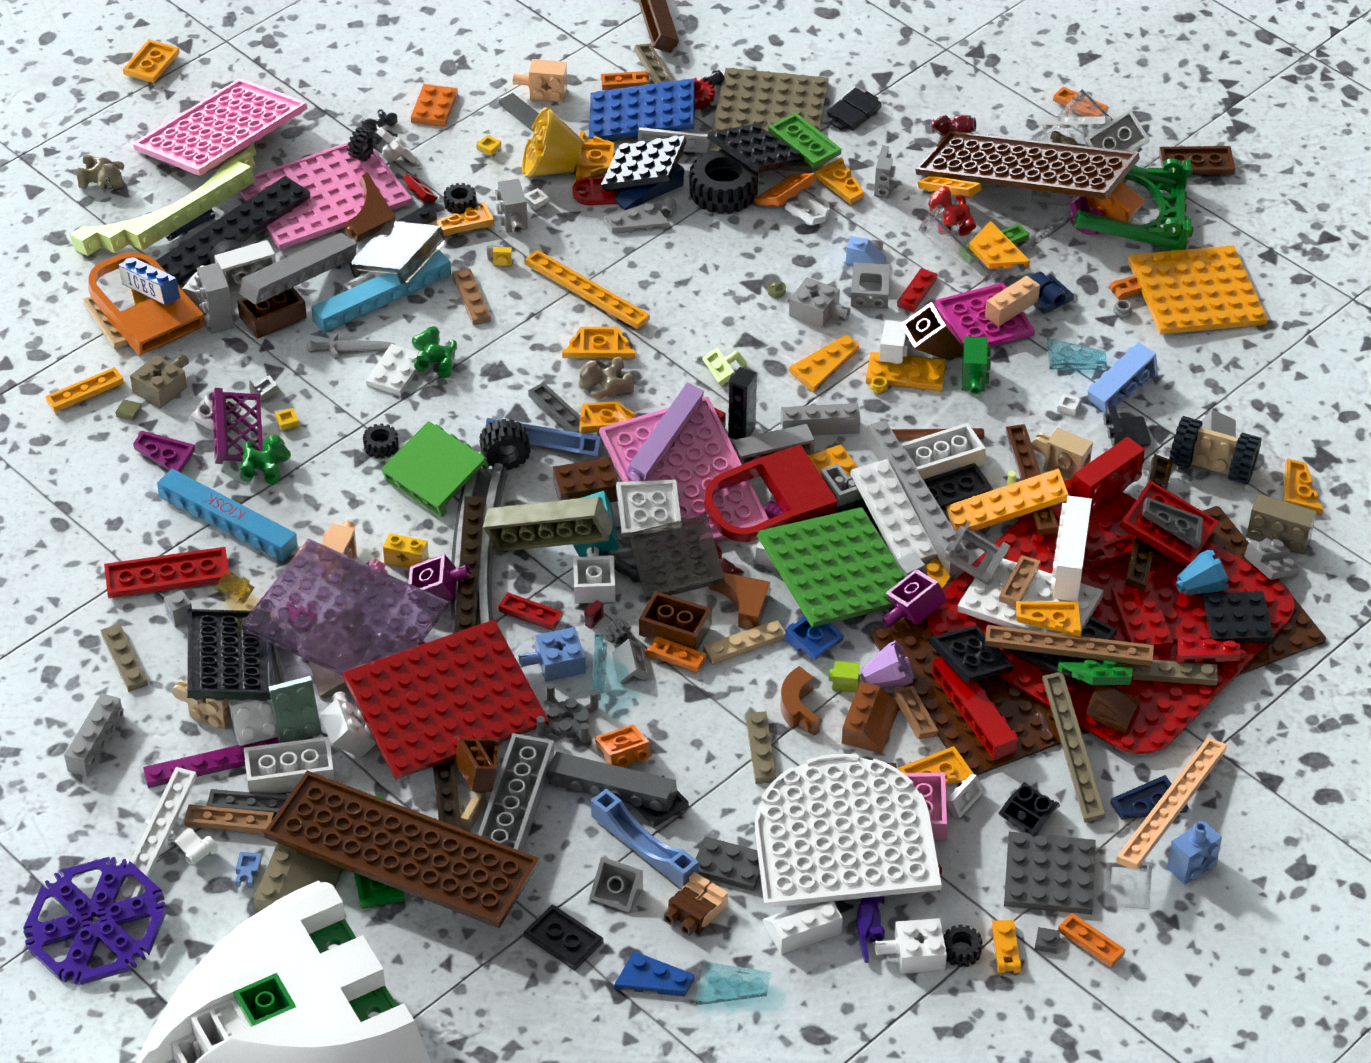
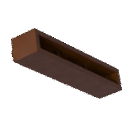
(659, 24)

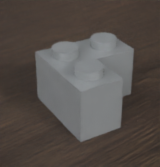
(841, 485)

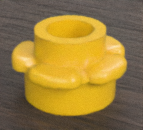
(879, 384)

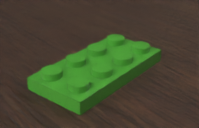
(806, 138)

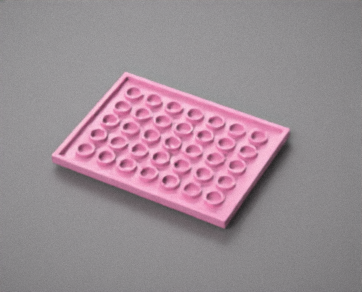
(220, 126)
(693, 461)

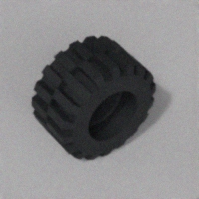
(505, 443)

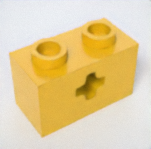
(404, 550)

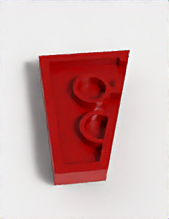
(1200, 649)

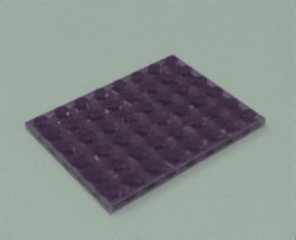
(342, 610)

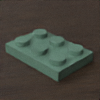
(295, 710)

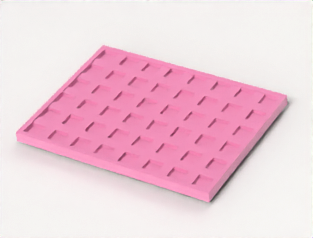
(333, 190)

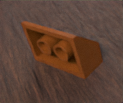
(869, 718)

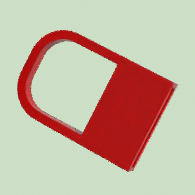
(790, 480)

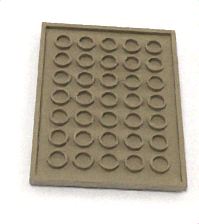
(768, 98)

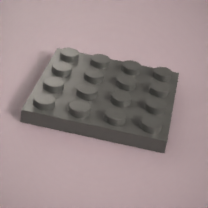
(1050, 873)

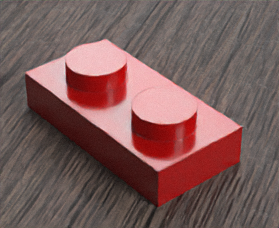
(420, 188)

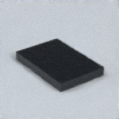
(563, 937)

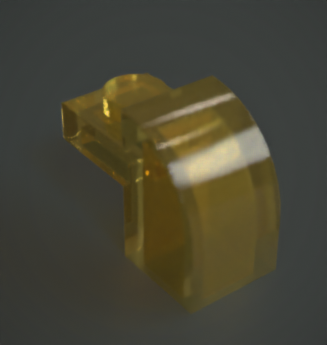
(234, 587)

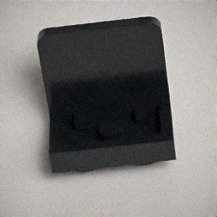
(1130, 427)

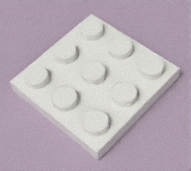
(647, 504)

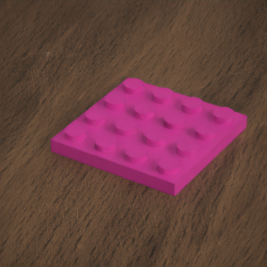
(967, 317)

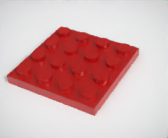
(1157, 536)

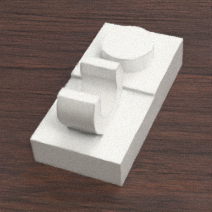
(964, 796)

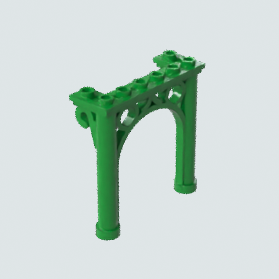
(1174, 230)

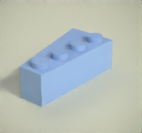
(1124, 377)

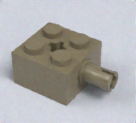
(160, 380)

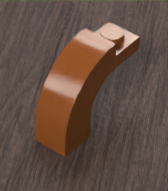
(794, 689)

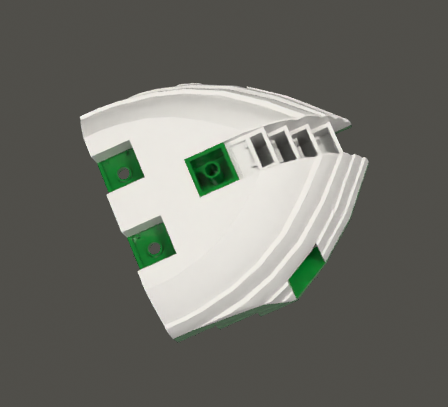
(287, 997)

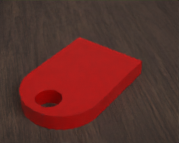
(593, 192)

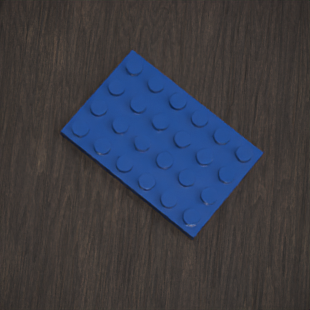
(653, 106)

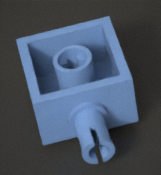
(557, 654)
(1194, 852)

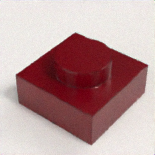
(594, 614)

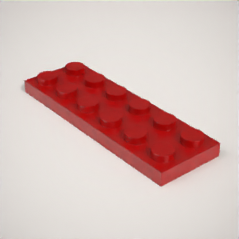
(165, 572)

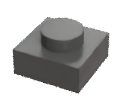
(1047, 940)

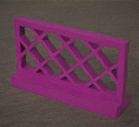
(221, 422)

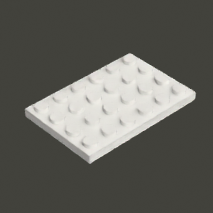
(983, 599)

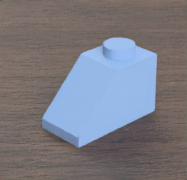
(863, 251)

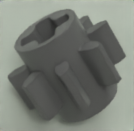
(618, 631)

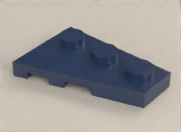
(1142, 799)

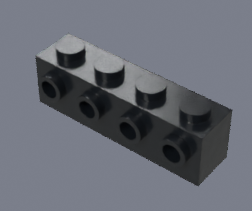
(742, 403)

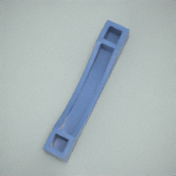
(562, 439)
(615, 817)

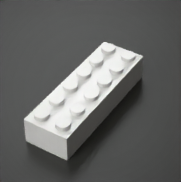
(1070, 548)

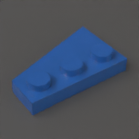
(651, 974)

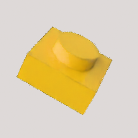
(488, 145)
(502, 256)
(287, 419)

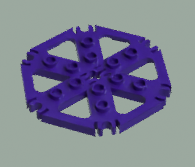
(106, 929)

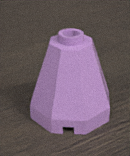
(888, 668)

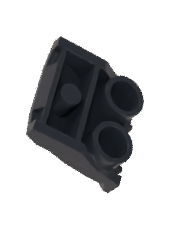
(1028, 809)

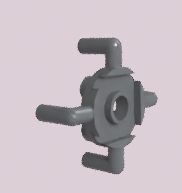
(569, 708)

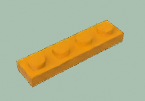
(957, 187)
(84, 389)

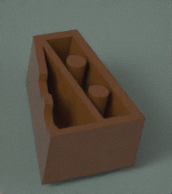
(477, 762)

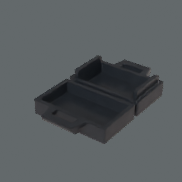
(853, 109)

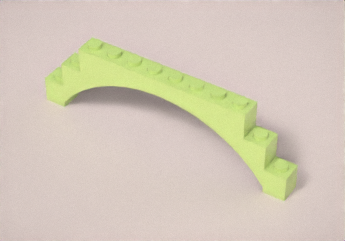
(146, 230)

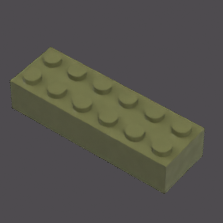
(548, 524)

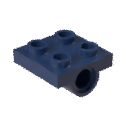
(1051, 292)

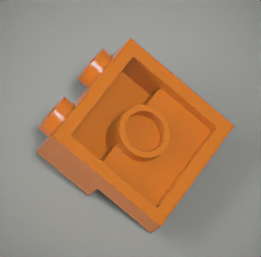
(624, 746)

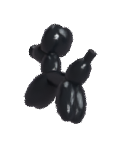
(388, 119)

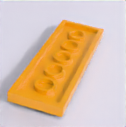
(1008, 501)

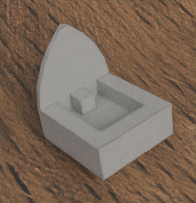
(266, 388)

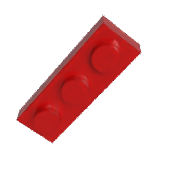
(917, 290)
(530, 611)

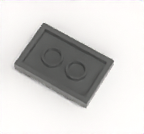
(728, 863)

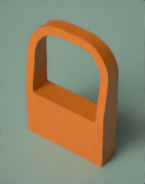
(149, 322)

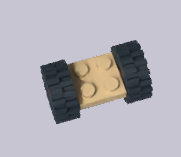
(1215, 450)

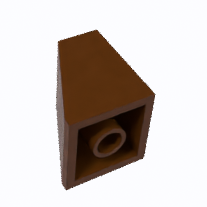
(932, 333)

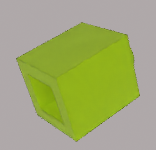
(845, 676)

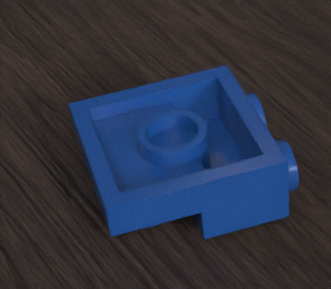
(812, 640)

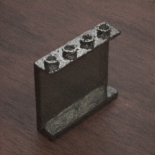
(399, 250)

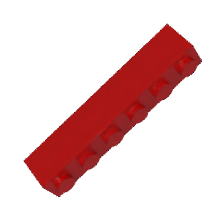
(976, 710)

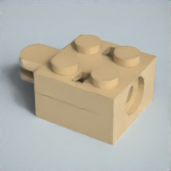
(1063, 451)
(208, 710)

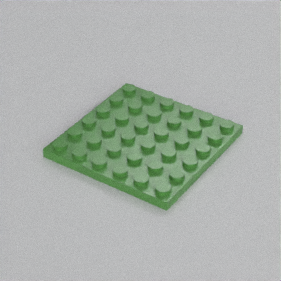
(833, 565)

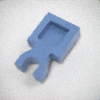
(247, 866)

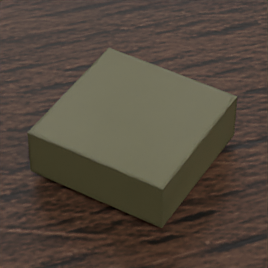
(128, 410)

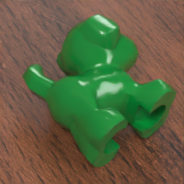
(430, 351)
(273, 451)

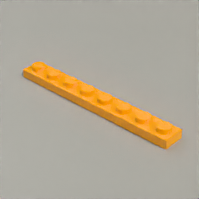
(587, 289)

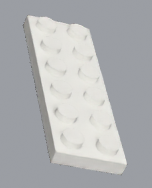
(892, 511)

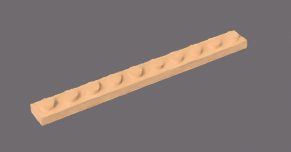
(1171, 804)

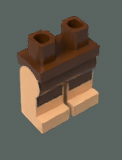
(696, 904)

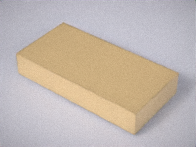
(473, 811)

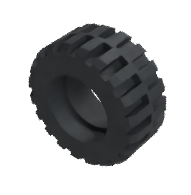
(722, 196)

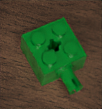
(975, 364)

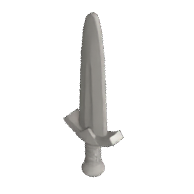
(347, 345)

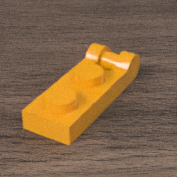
(1005, 946)

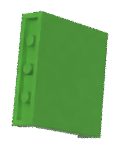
(433, 467)

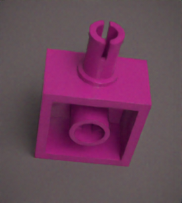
(438, 576)
(914, 598)

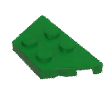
(1099, 673)

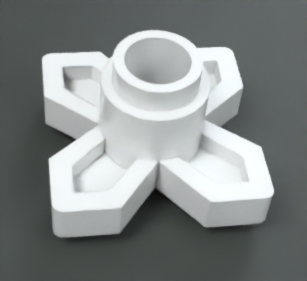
(395, 148)

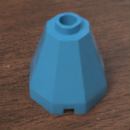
(1202, 575)

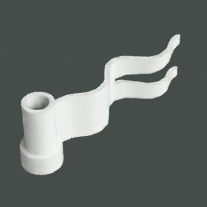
(191, 844)

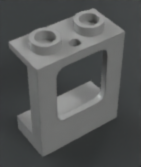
(870, 273)
(990, 562)

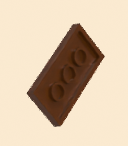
(1204, 159)

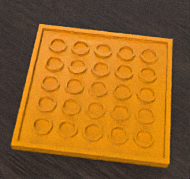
(1197, 290)

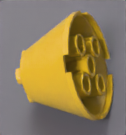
(552, 147)

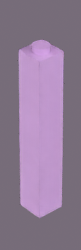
(665, 433)

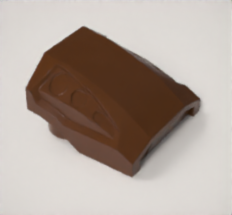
(1112, 707)

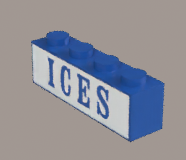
(149, 281)

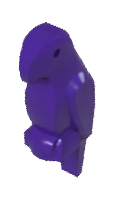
(869, 923)

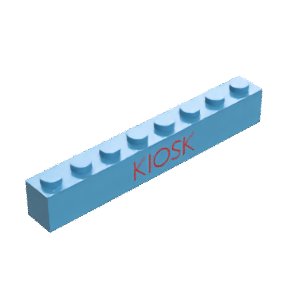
(227, 514)

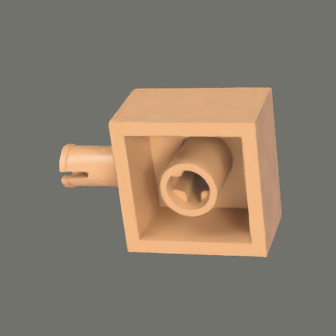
(545, 80)
(341, 538)

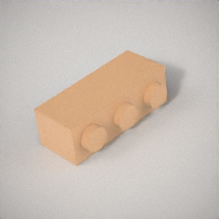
(1012, 301)

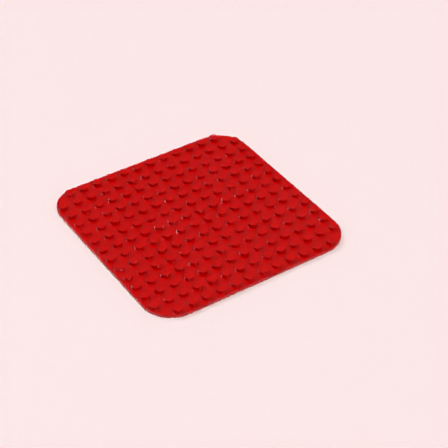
(1163, 706)

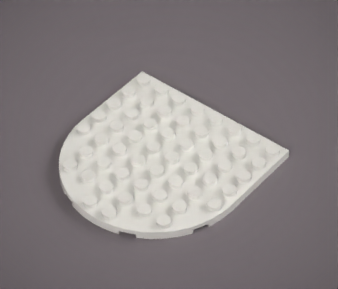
(843, 833)

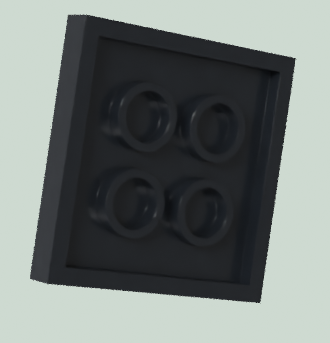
(1237, 617)
(969, 656)

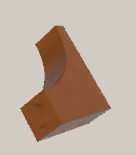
(372, 215)
(748, 596)

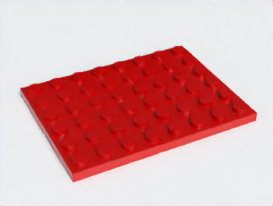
(443, 692)

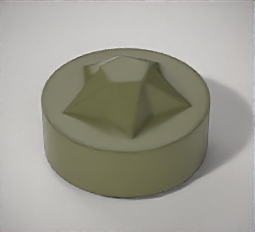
(776, 289)

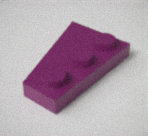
(164, 450)

